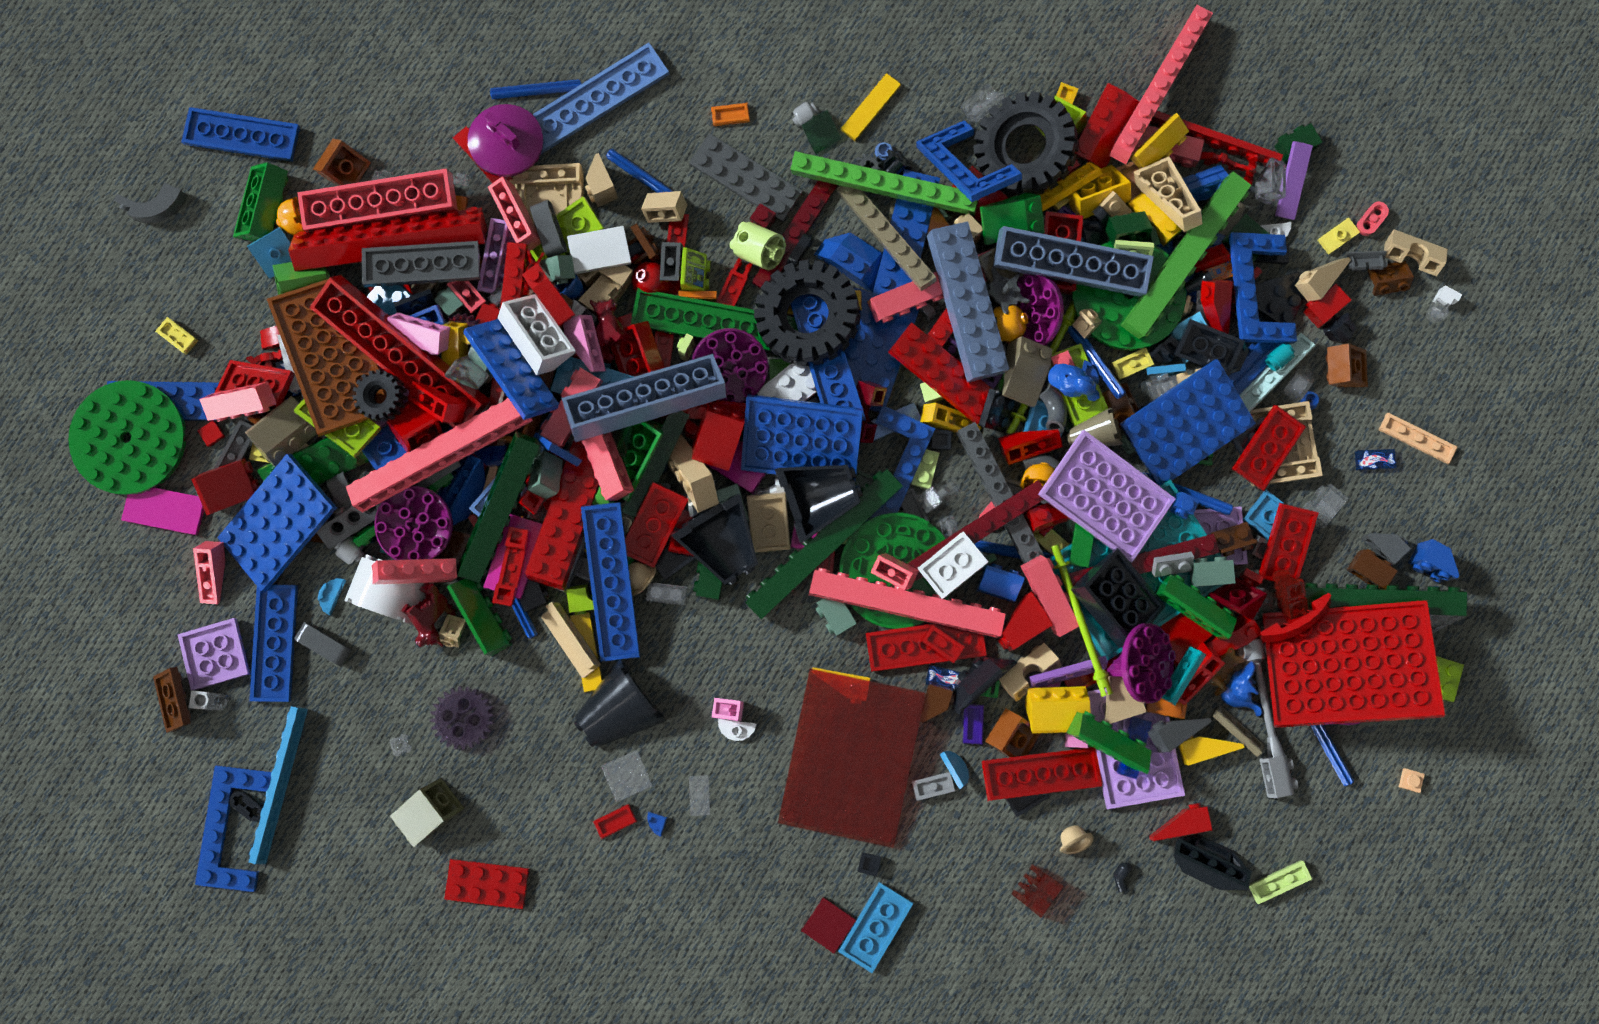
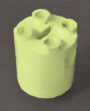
(758, 245)

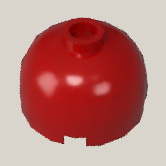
(647, 278)

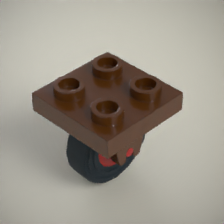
(642, 248)

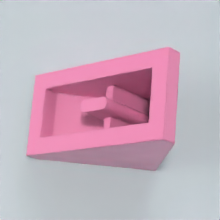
(728, 709)

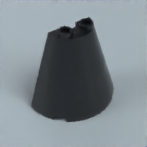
(818, 495)
(720, 540)
(616, 709)

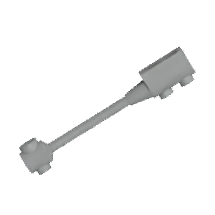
(1276, 766)

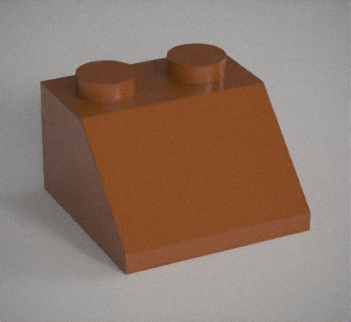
(341, 164)
(1346, 366)
(1012, 735)

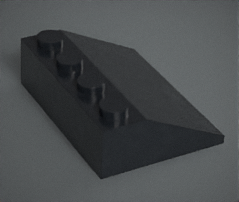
(1117, 596)

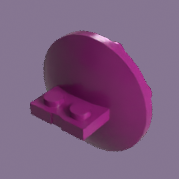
(505, 140)
(1043, 310)
(739, 359)
(414, 524)
(1145, 663)

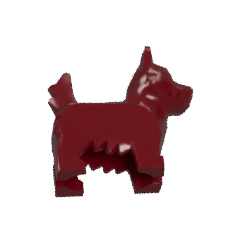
(609, 328)
(426, 614)

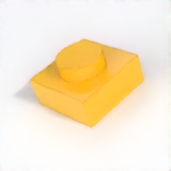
(1067, 92)

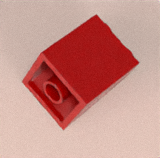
(414, 426)
(717, 436)
(225, 486)
(1024, 623)

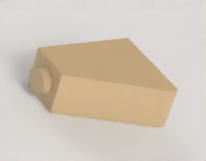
(1120, 703)

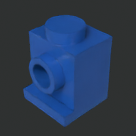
(1183, 505)

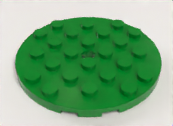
(1114, 308)
(99, 445)
(899, 536)

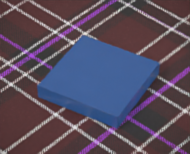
(560, 451)

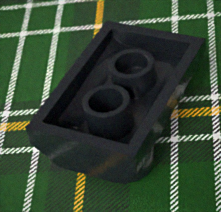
(1204, 344)

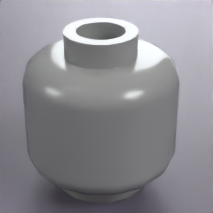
(804, 113)
(349, 551)

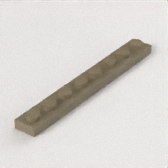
(888, 237)

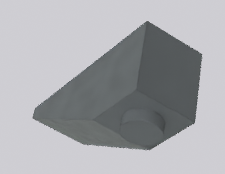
(1171, 734)

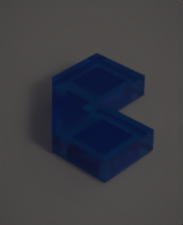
(492, 455)

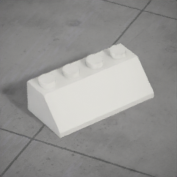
(535, 333)

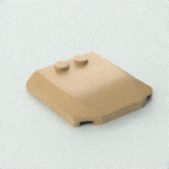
(557, 183)
(1302, 459)

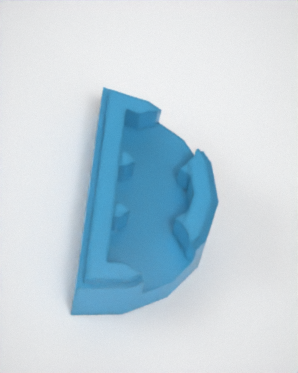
(1170, 369)
(329, 594)
(956, 767)

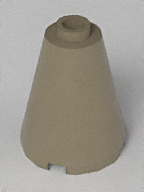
(1100, 426)

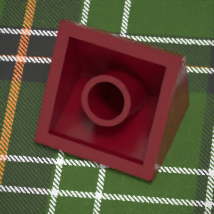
(1240, 597)

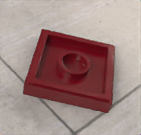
(828, 925)

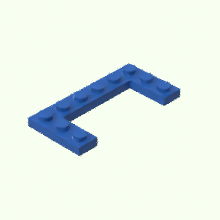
(936, 150)
(1241, 249)
(919, 438)
(209, 870)

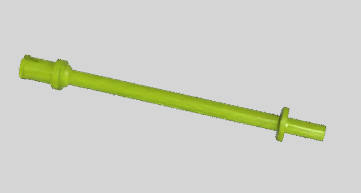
(1068, 319)
(1100, 675)

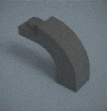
(158, 209)

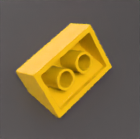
(1161, 142)
(1098, 189)
(1055, 707)

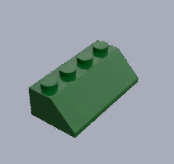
(260, 201)
(644, 443)
(1196, 607)
(480, 616)
(1110, 742)

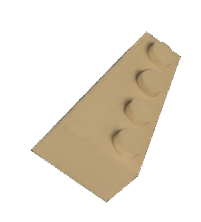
(1169, 192)
(693, 476)

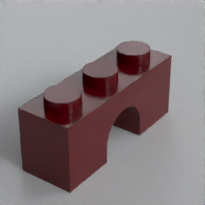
(870, 395)

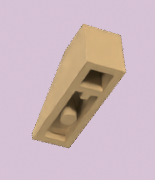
(1316, 282)

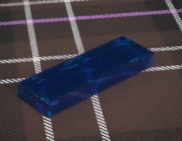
(1137, 730)

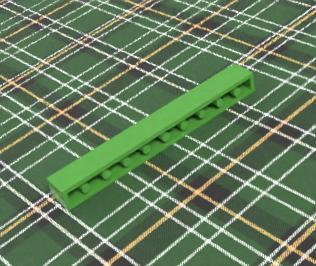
(882, 183)
(1186, 255)

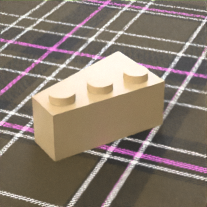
(603, 290)

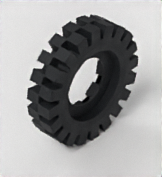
(1028, 110)
(799, 281)

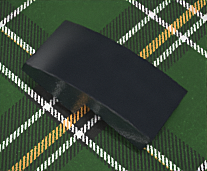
(1092, 231)

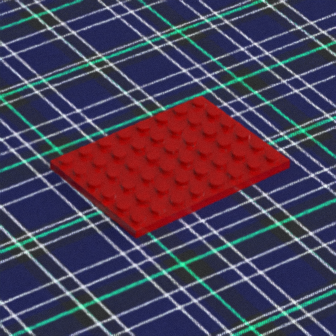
(1356, 667)

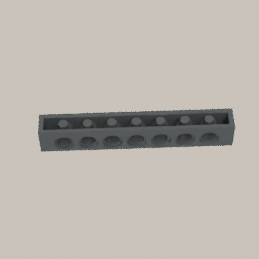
(998, 490)
(332, 535)

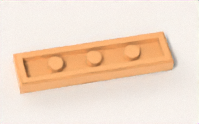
(1418, 438)

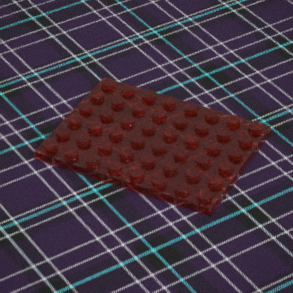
(851, 757)

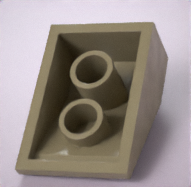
(1027, 370)

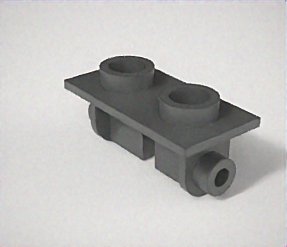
(1369, 259)

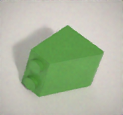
(289, 279)

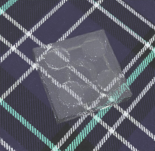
(626, 775)

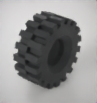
(366, 395)

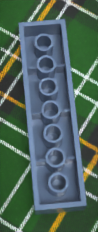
(1072, 261)
(967, 301)
(644, 397)

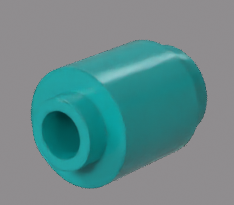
(1280, 357)

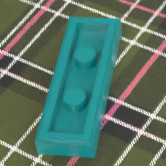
(1183, 674)

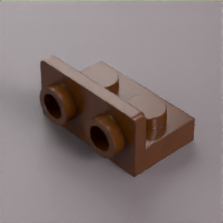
(1392, 279)
(1234, 538)

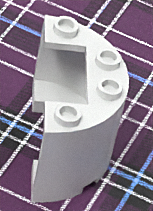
(382, 598)

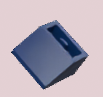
(1435, 561)
(1000, 583)

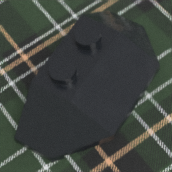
(978, 679)
(1211, 863)

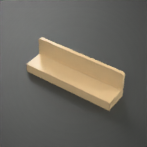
(570, 639)

